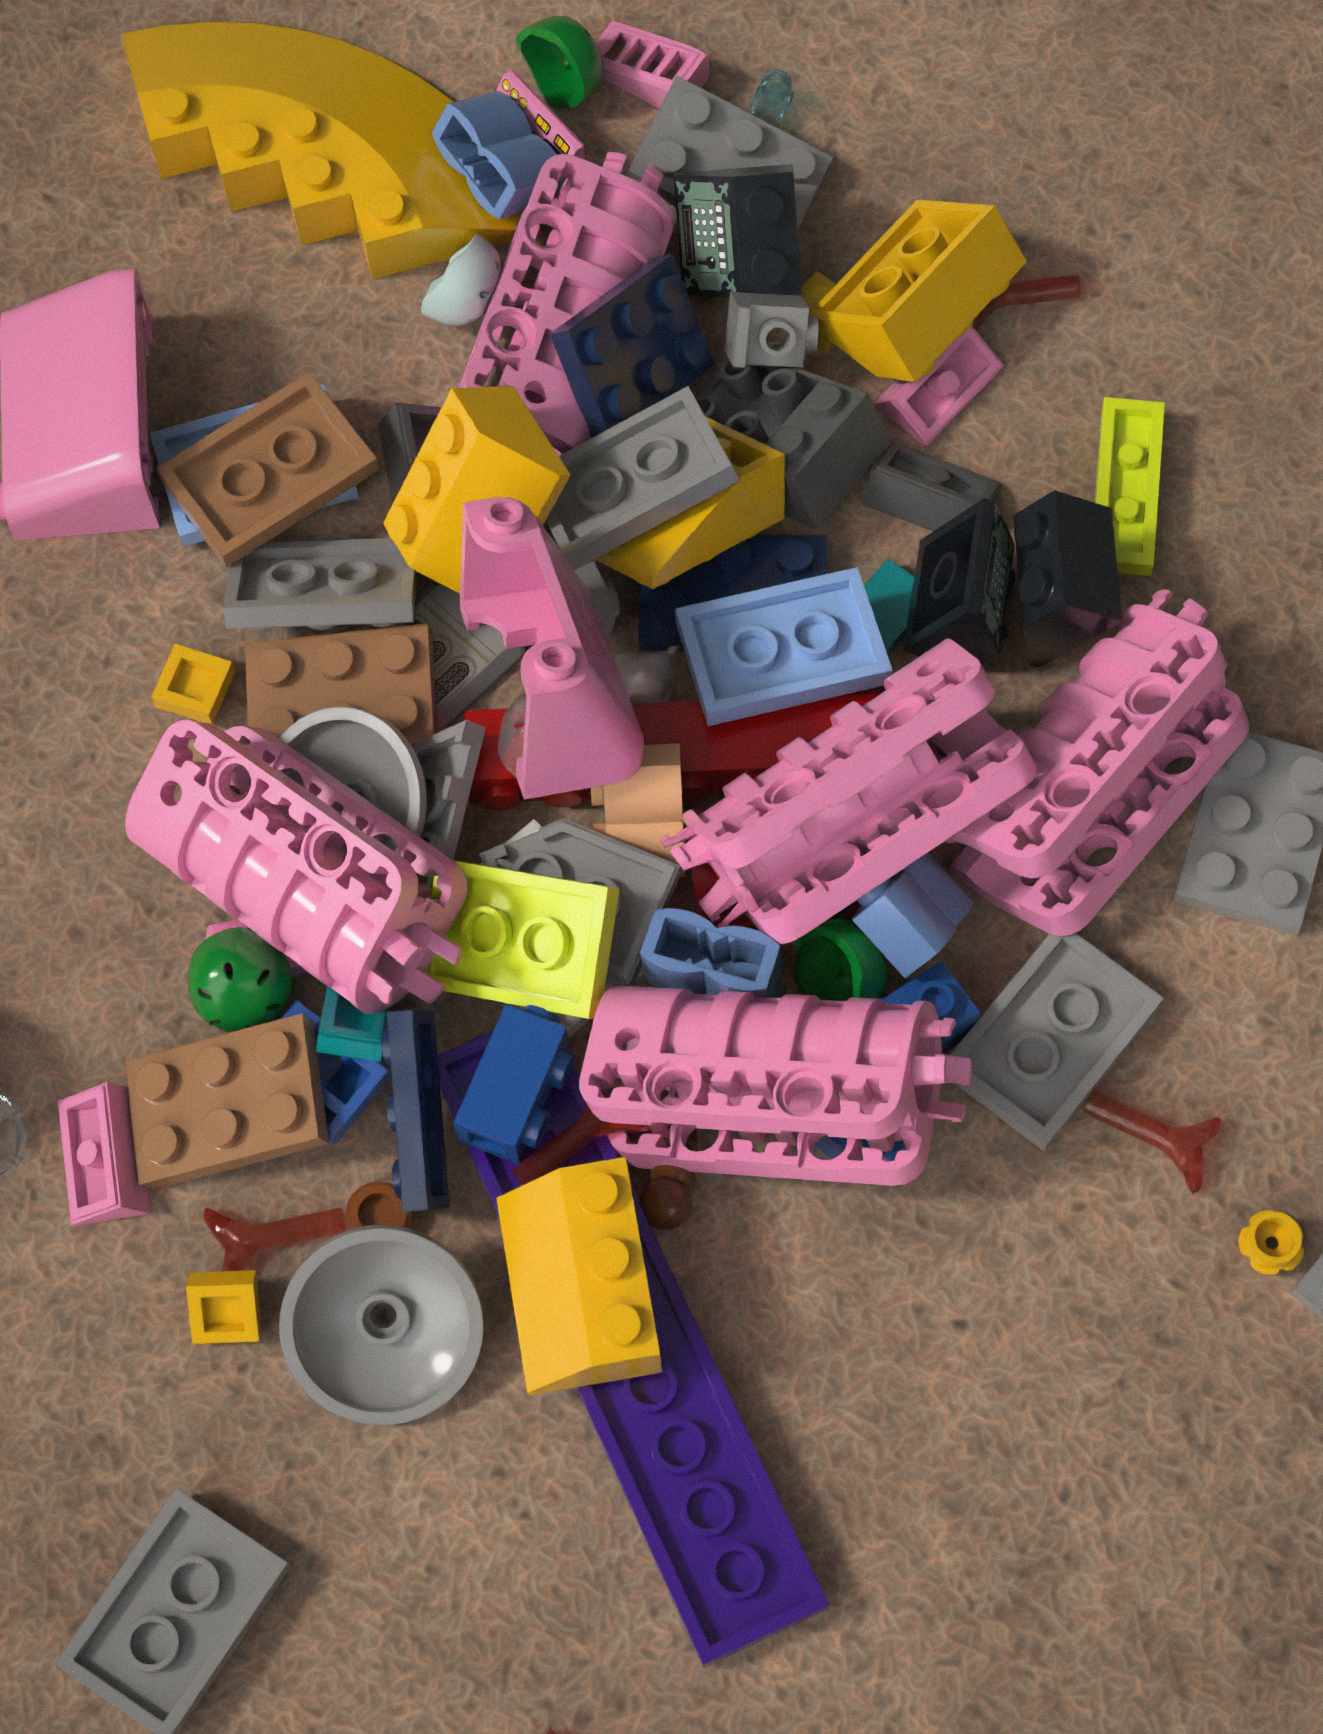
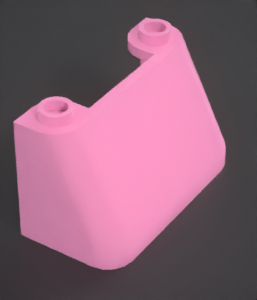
(77, 411)
(577, 707)

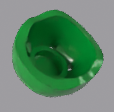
(561, 60)
(839, 963)
(238, 996)

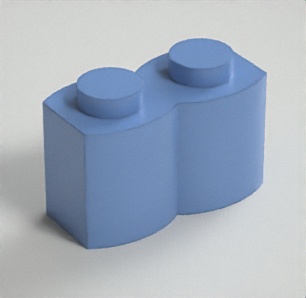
(494, 149)
(913, 913)
(695, 955)

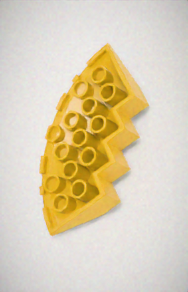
(313, 126)

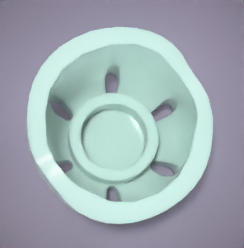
(466, 285)

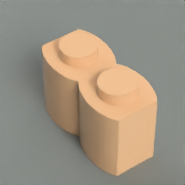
(647, 804)

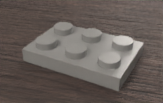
(708, 133)
(637, 478)
(320, 585)
(1257, 836)
(1054, 1035)
(173, 1615)

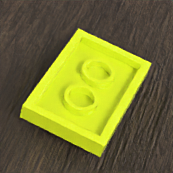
(530, 940)

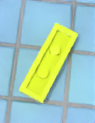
(1131, 477)

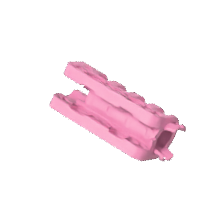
(598, 237)
(1097, 759)
(857, 798)
(296, 865)
(772, 1069)

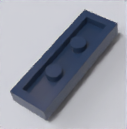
(416, 1110)

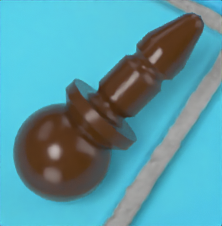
(668, 1195)

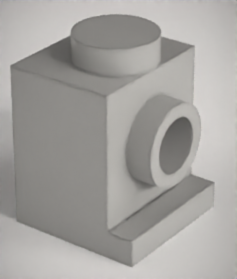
(755, 315)

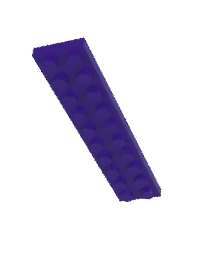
(677, 1439)

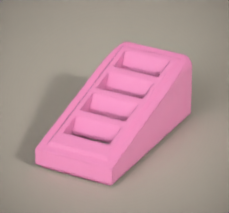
(670, 54)

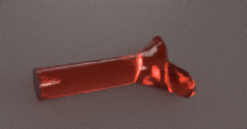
(1032, 292)
(568, 1144)
(1180, 1144)
(245, 1239)

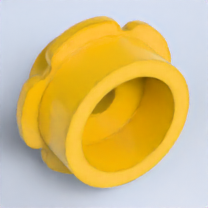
(1272, 1225)

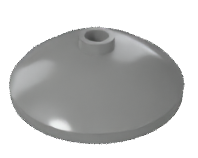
(366, 757)
(372, 1366)

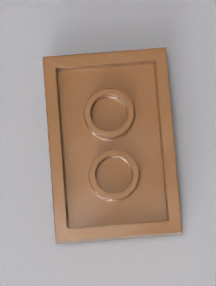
(267, 469)
(368, 670)
(226, 1102)

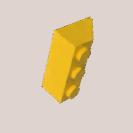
(920, 287)
(475, 451)
(578, 1278)

